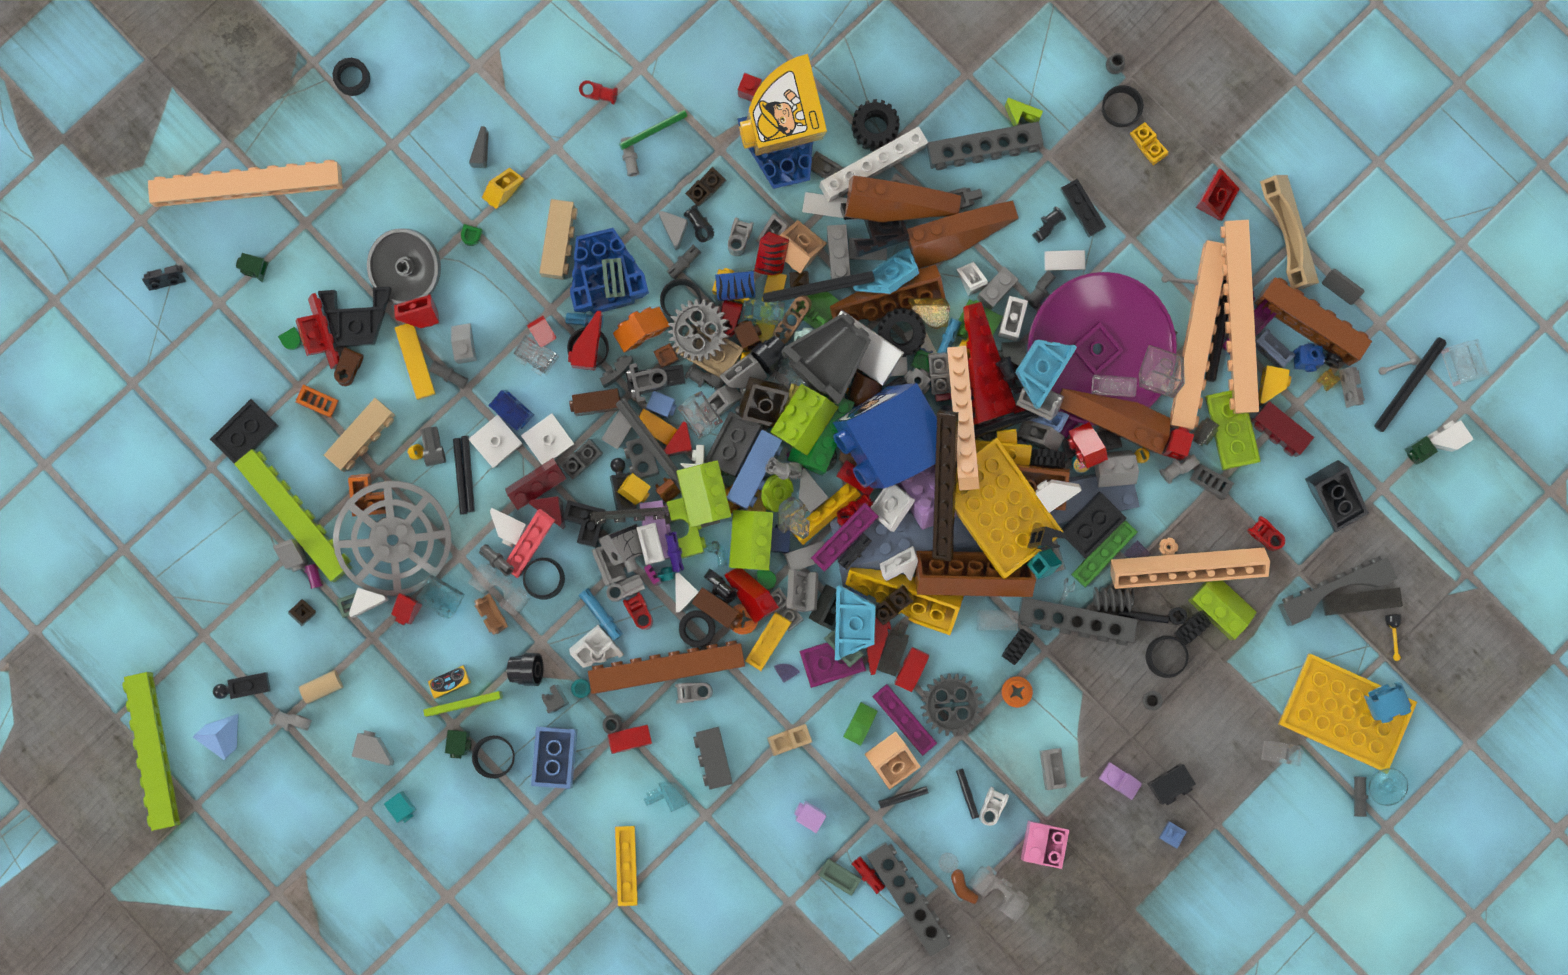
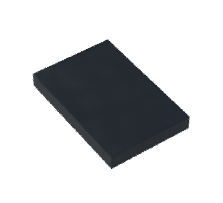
(244, 431)
(1093, 524)

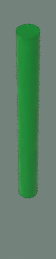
(652, 130)

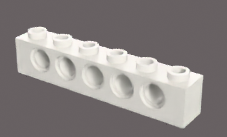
(874, 163)

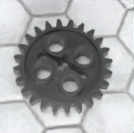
(953, 722)

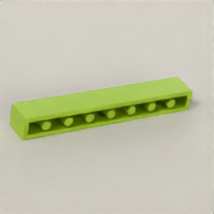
(291, 513)
(151, 751)

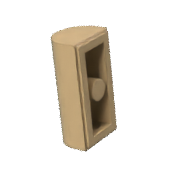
(320, 687)

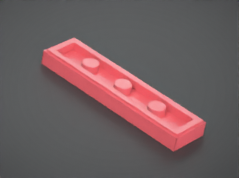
(530, 542)

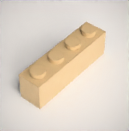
(557, 239)
(359, 435)

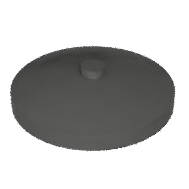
(405, 263)

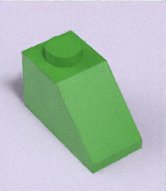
(860, 724)

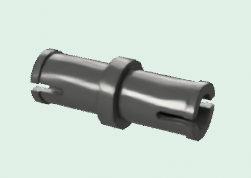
(683, 262)
(448, 374)
(496, 560)
(1360, 796)

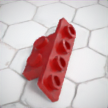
(315, 333)

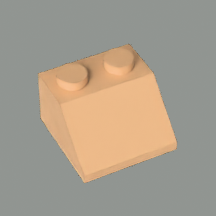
(802, 246)
(892, 760)

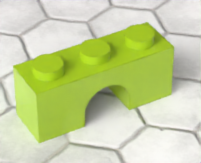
(692, 543)

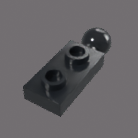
(621, 503)
(243, 686)

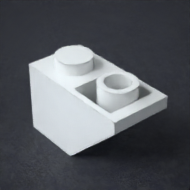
(1452, 437)

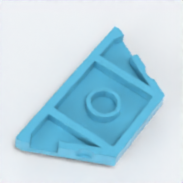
(892, 273)
(1042, 368)
(853, 623)

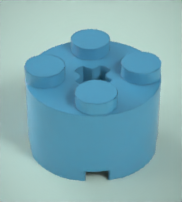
(1388, 702)

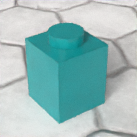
(1044, 563)
(400, 807)

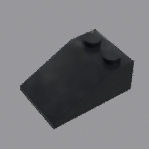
(1337, 495)

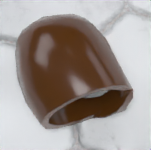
(862, 388)

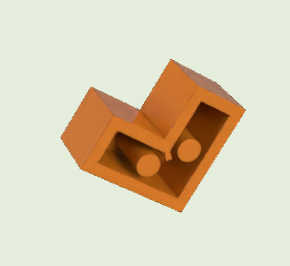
(640, 328)
(358, 482)

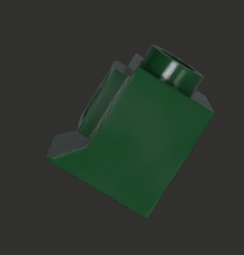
(252, 266)

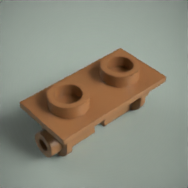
(495, 621)

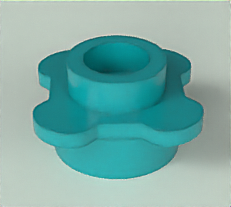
(666, 574)

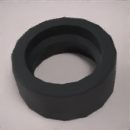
(344, 64)
(682, 628)

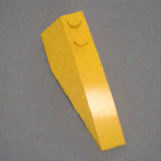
(930, 611)

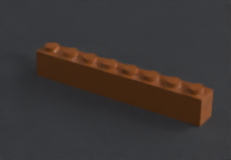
(666, 668)

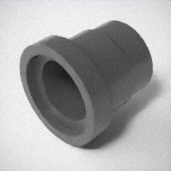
(1114, 69)
(1159, 700)
(618, 721)

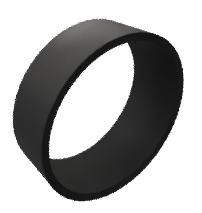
(1130, 91)
(676, 282)
(576, 334)
(559, 587)
(1149, 657)
(475, 758)

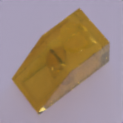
(932, 311)

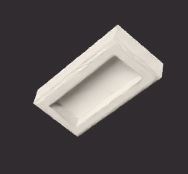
(650, 544)

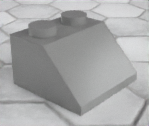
(1118, 470)

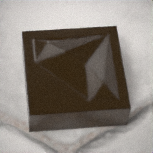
(798, 279)
(302, 612)

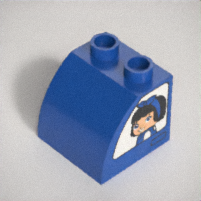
(889, 436)

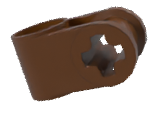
(348, 363)

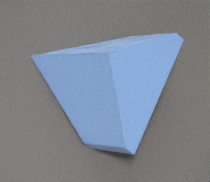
(220, 736)

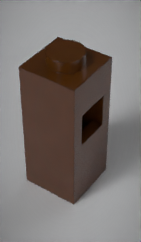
(594, 402)
(718, 609)

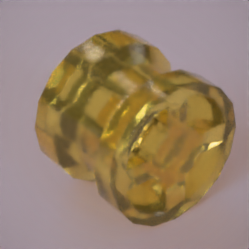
(1328, 379)

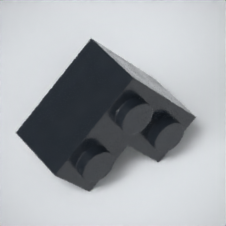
(580, 514)

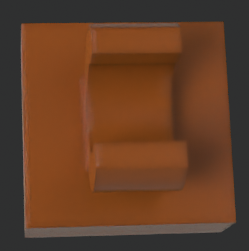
(667, 490)

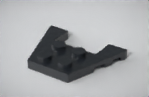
(881, 235)
(355, 325)

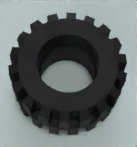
(879, 110)
(910, 317)

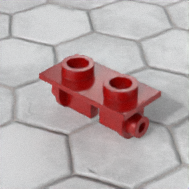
(847, 475)

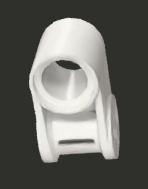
(993, 805)

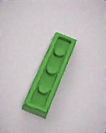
(1103, 554)

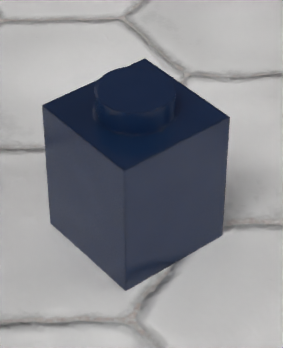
(780, 542)

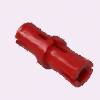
(868, 875)

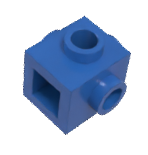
(1309, 357)

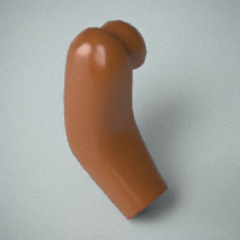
(961, 888)

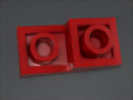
(912, 669)
(629, 739)

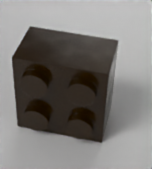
(763, 401)

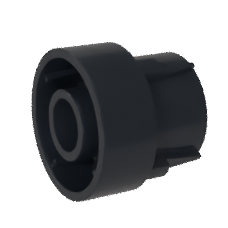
(769, 354)
(526, 669)

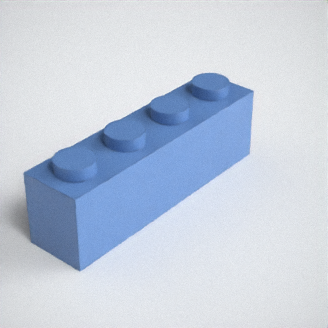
(753, 471)

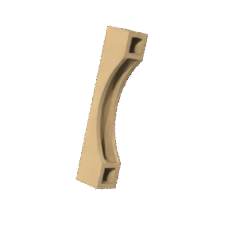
(1299, 259)

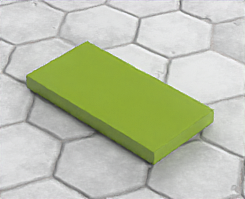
(1235, 434)

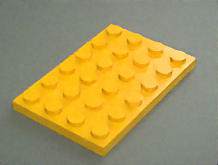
(1002, 510)
(1332, 711)

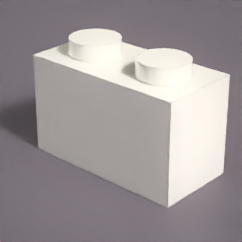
(1012, 318)

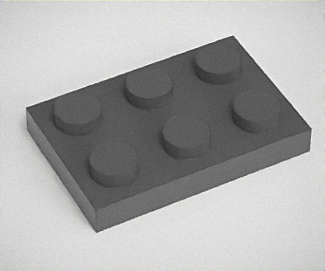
(734, 443)

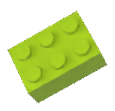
(804, 419)

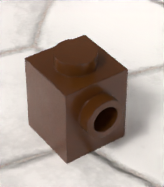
(748, 335)

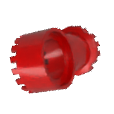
(599, 92)
(851, 508)

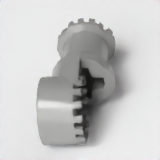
(1176, 468)
(784, 470)
(286, 721)

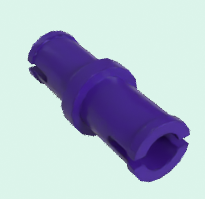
(674, 551)

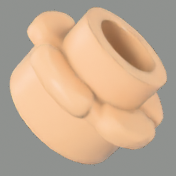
(1173, 546)

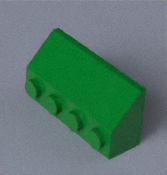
(823, 449)

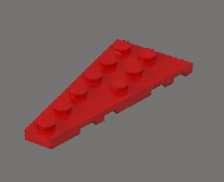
(989, 389)

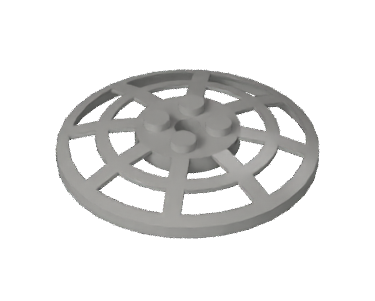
(391, 526)

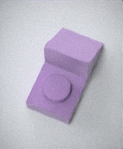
(1120, 781)

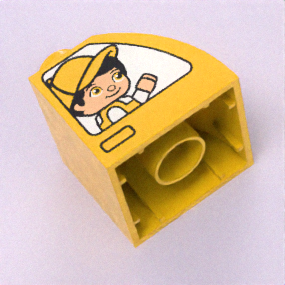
(784, 110)

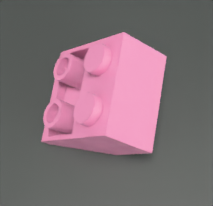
(1044, 844)

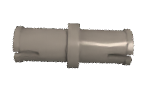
(630, 160)

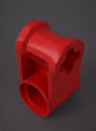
(732, 313)
(1266, 533)
(638, 610)

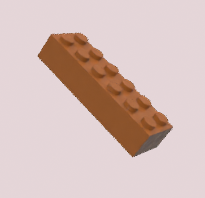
(1313, 321)
(969, 576)

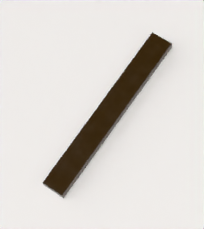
(945, 485)

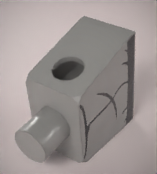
(623, 547)

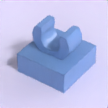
(1172, 834)

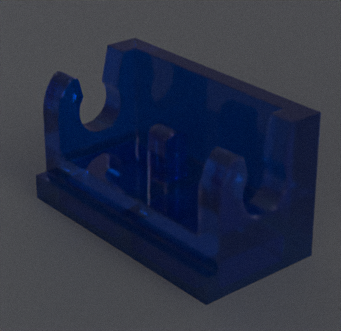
(511, 409)

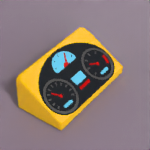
(449, 682)

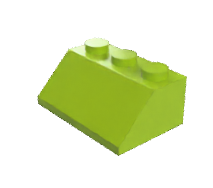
(703, 493)
(751, 540)
(1223, 608)

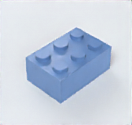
(554, 757)

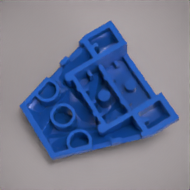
(785, 165)
(588, 278)

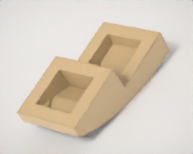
(789, 739)

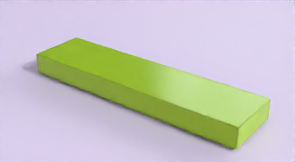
(463, 704)

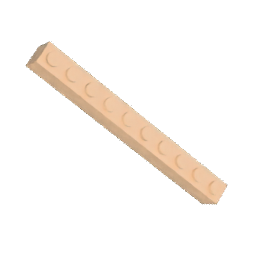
(245, 184)
(1240, 317)
(1199, 336)

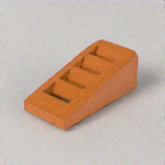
(304, 389)

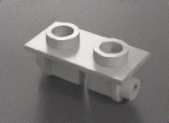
(1349, 379)

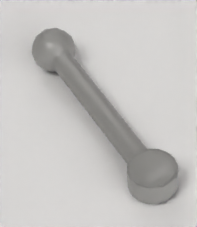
(1165, 278)
(1383, 370)

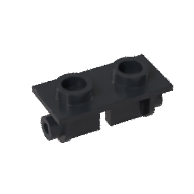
(156, 280)

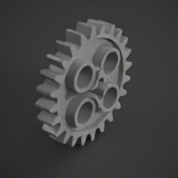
(688, 343)

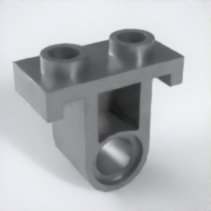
(644, 383)

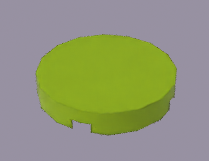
(775, 492)

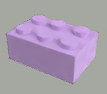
(922, 489)

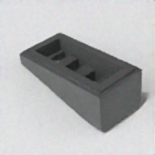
(480, 151)
(1214, 491)

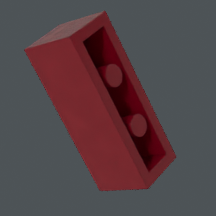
(1282, 429)
(535, 484)

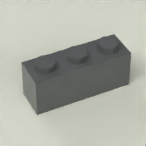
(713, 758)

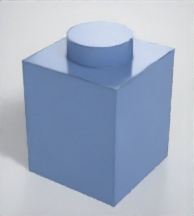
(661, 405)

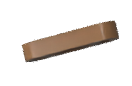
(795, 305)

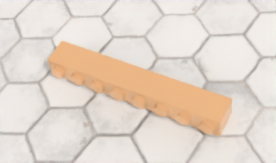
(962, 403)
(1189, 568)

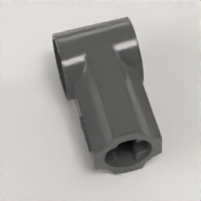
(433, 451)

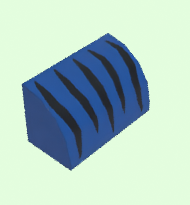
(735, 285)

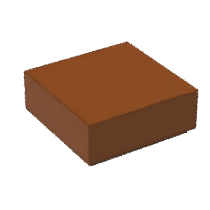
(666, 355)

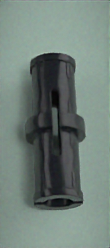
(854, 551)

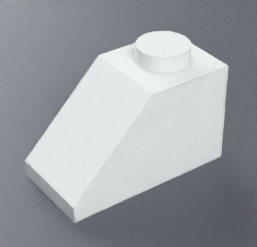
(1056, 493)
(507, 527)

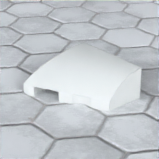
(594, 648)

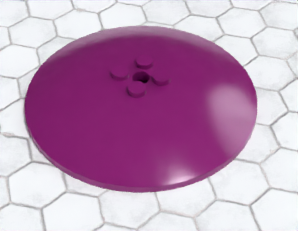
(1106, 311)

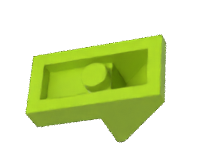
(1017, 109)

